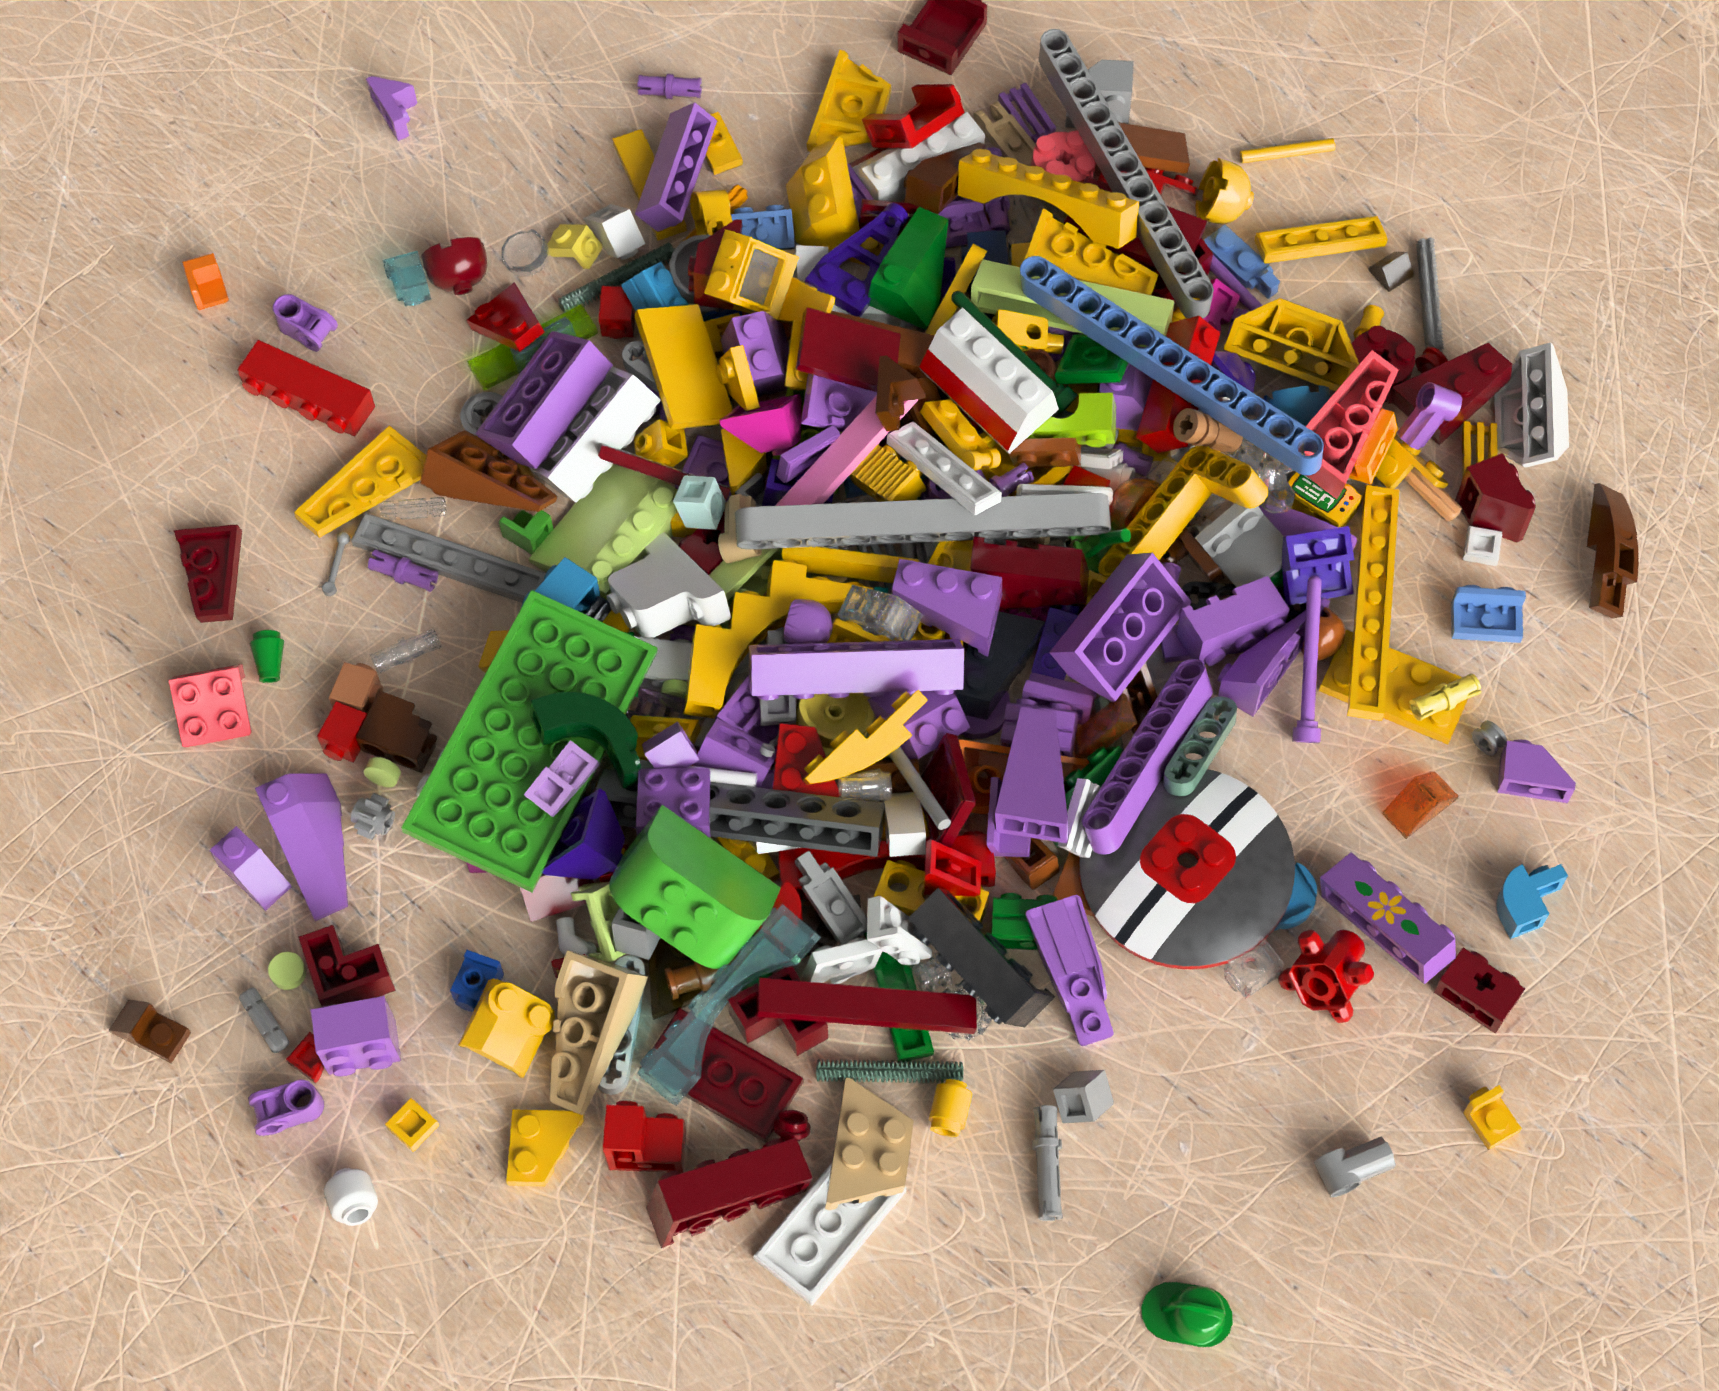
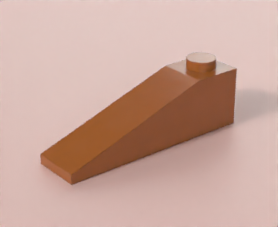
(472, 471)

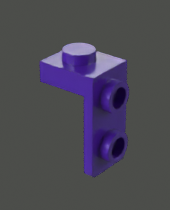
(1056, 624)

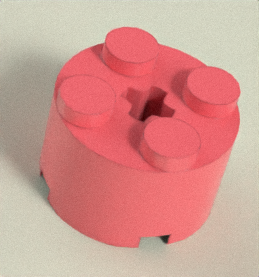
(1064, 155)

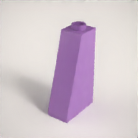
(1033, 784)

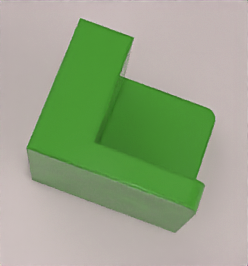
(527, 530)

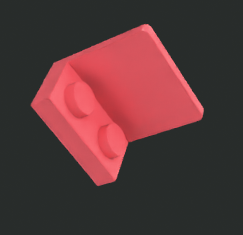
(210, 705)

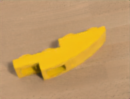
(855, 752)

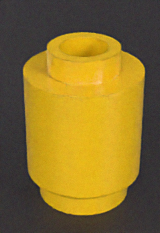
(950, 1108)

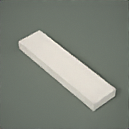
(944, 468)

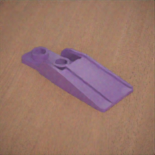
(1073, 965)

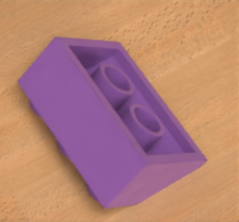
(1129, 396)

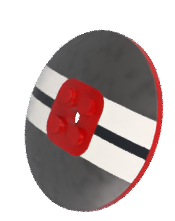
(1203, 911)

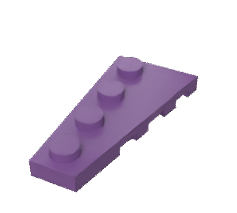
(833, 403)

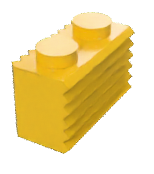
(888, 477)

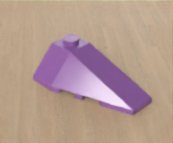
(1264, 664)

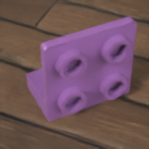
(678, 789)

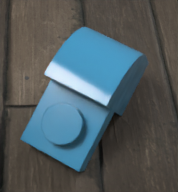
(1520, 899)

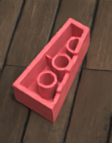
(1348, 419)

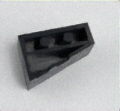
(991, 676)

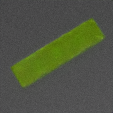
(498, 362)

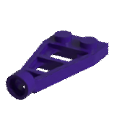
(850, 292)

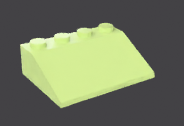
(610, 525)

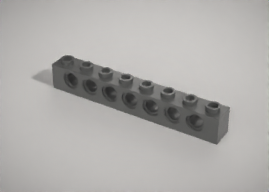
(774, 816)

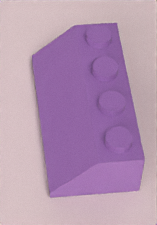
(545, 398)
(1121, 626)

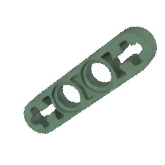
(1199, 745)

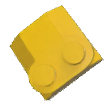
(508, 1026)

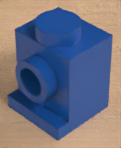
(480, 968)

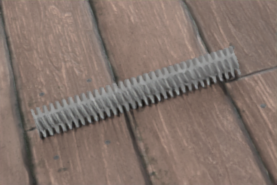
(1429, 293)

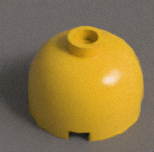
(1225, 192)

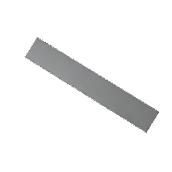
(447, 558)

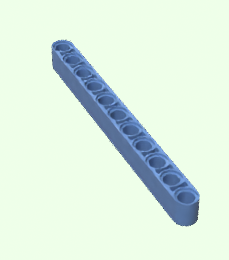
(1174, 377)

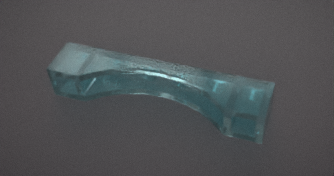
(678, 1061)

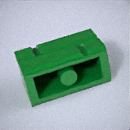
(1010, 922)

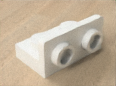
(893, 932)

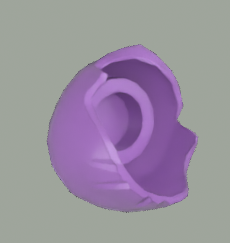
(807, 622)

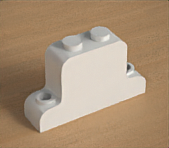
(666, 591)

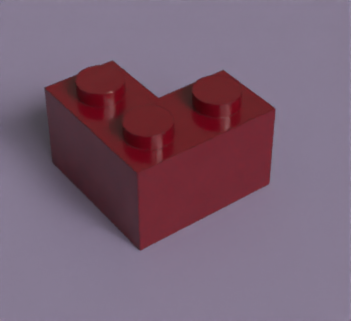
(344, 977)
(799, 1033)

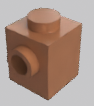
(356, 687)

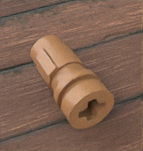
(1200, 429)

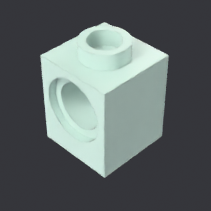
(699, 502)

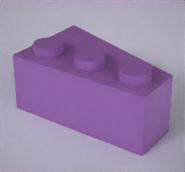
(952, 600)
(1231, 622)

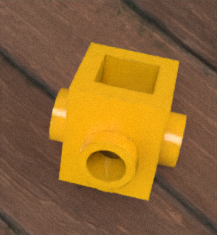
(661, 444)

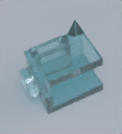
(408, 278)

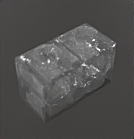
(880, 613)

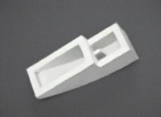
(904, 825)

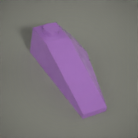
(309, 829)

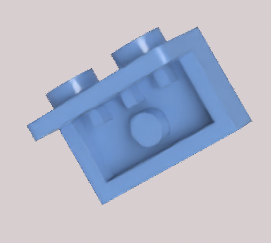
(1487, 614)

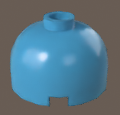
(1299, 402)

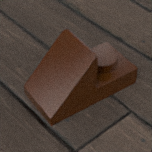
(894, 388)
(150, 1030)

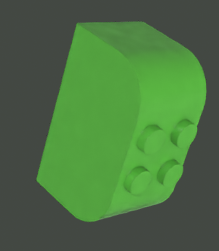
(691, 890)

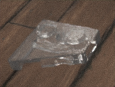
(1026, 215)

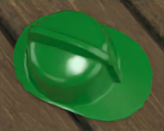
(1187, 1314)

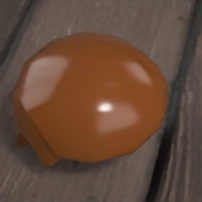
(1331, 634)

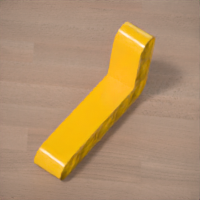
(1181, 497)

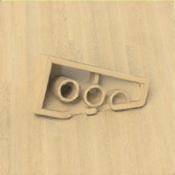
(592, 1017)

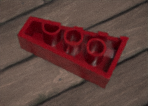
(727, 1188)

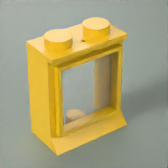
(751, 274)

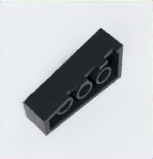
(978, 960)

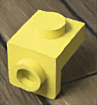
(575, 242)

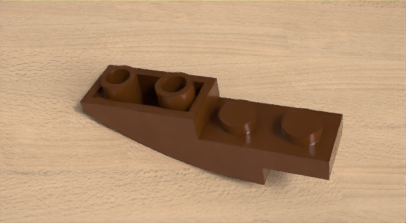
(1616, 547)

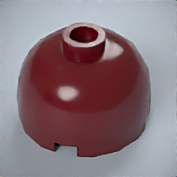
(457, 265)

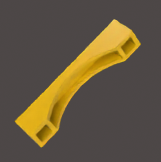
(1101, 214)

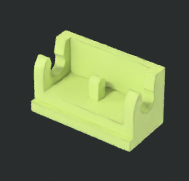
(602, 911)

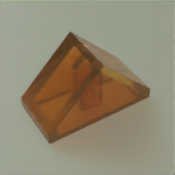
(1419, 803)

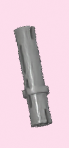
(1047, 1153)

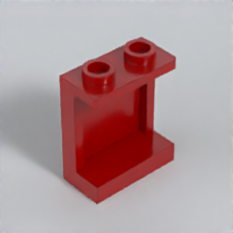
(934, 109)

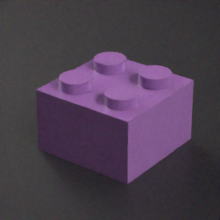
(356, 1036)

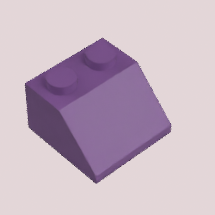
(928, 724)

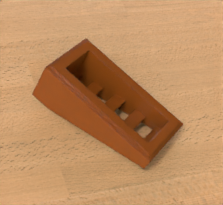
(1038, 867)

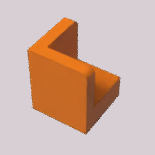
(205, 281)

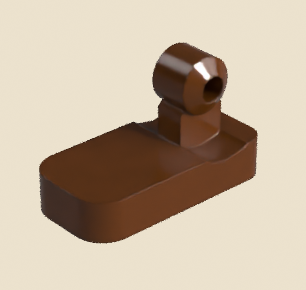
(1187, 545)

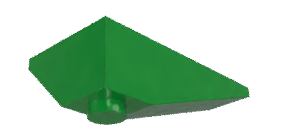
(912, 271)

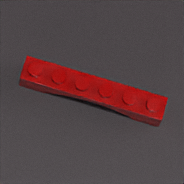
(847, 865)

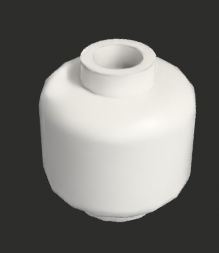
(350, 1196)

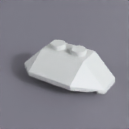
(1533, 409)

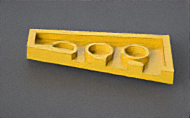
(1087, 258)
(368, 479)

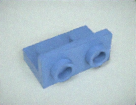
(768, 226)

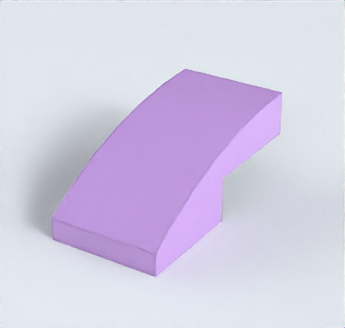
(562, 779)

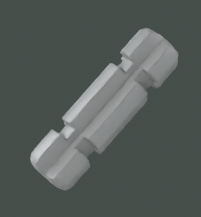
(264, 1020)

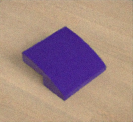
(1321, 555)

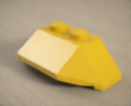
(823, 198)
(1295, 342)

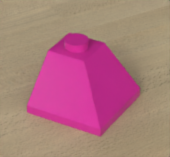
(769, 428)

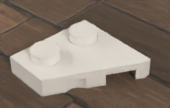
(841, 961)

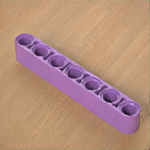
(1146, 757)

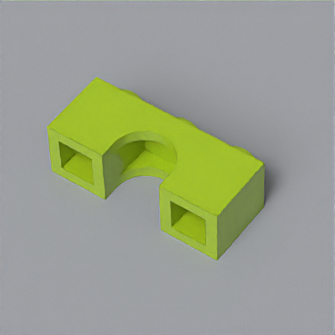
(1090, 424)

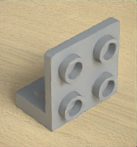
(1243, 544)

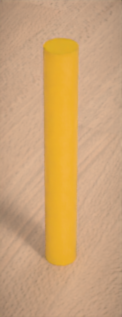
(1287, 150)

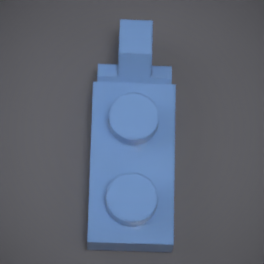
(1242, 261)

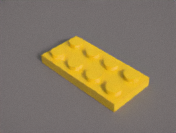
(1405, 681)

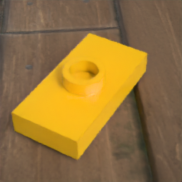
(722, 151)

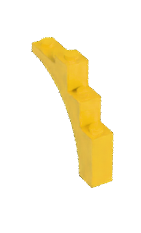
(719, 651)

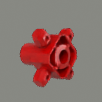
(1328, 972)

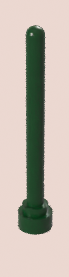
(1063, 395)

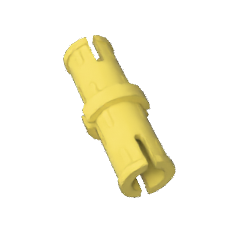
(1445, 697)

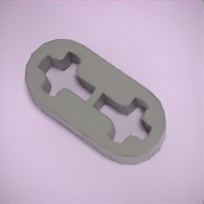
(638, 368)

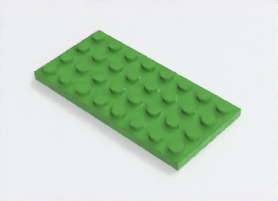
(478, 786)

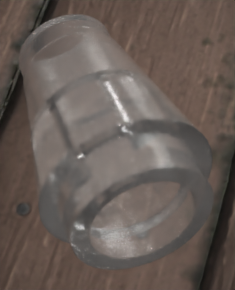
(866, 786)

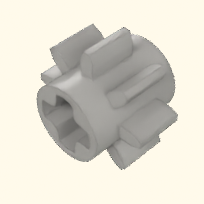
(372, 816)

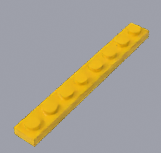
(1373, 603)

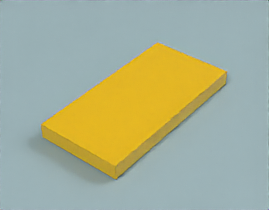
(683, 365)

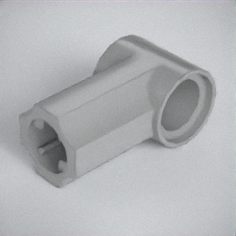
(1347, 1169)

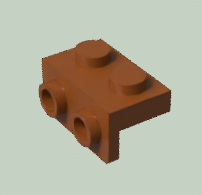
(1047, 452)

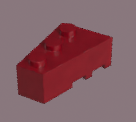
(1472, 375)
(1033, 575)

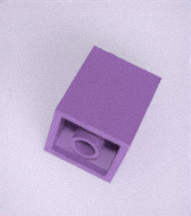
(764, 348)

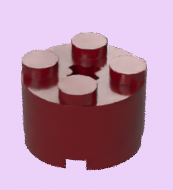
(1389, 346)

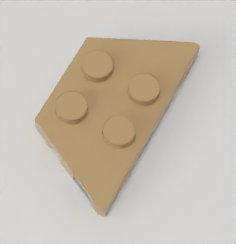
(868, 1148)

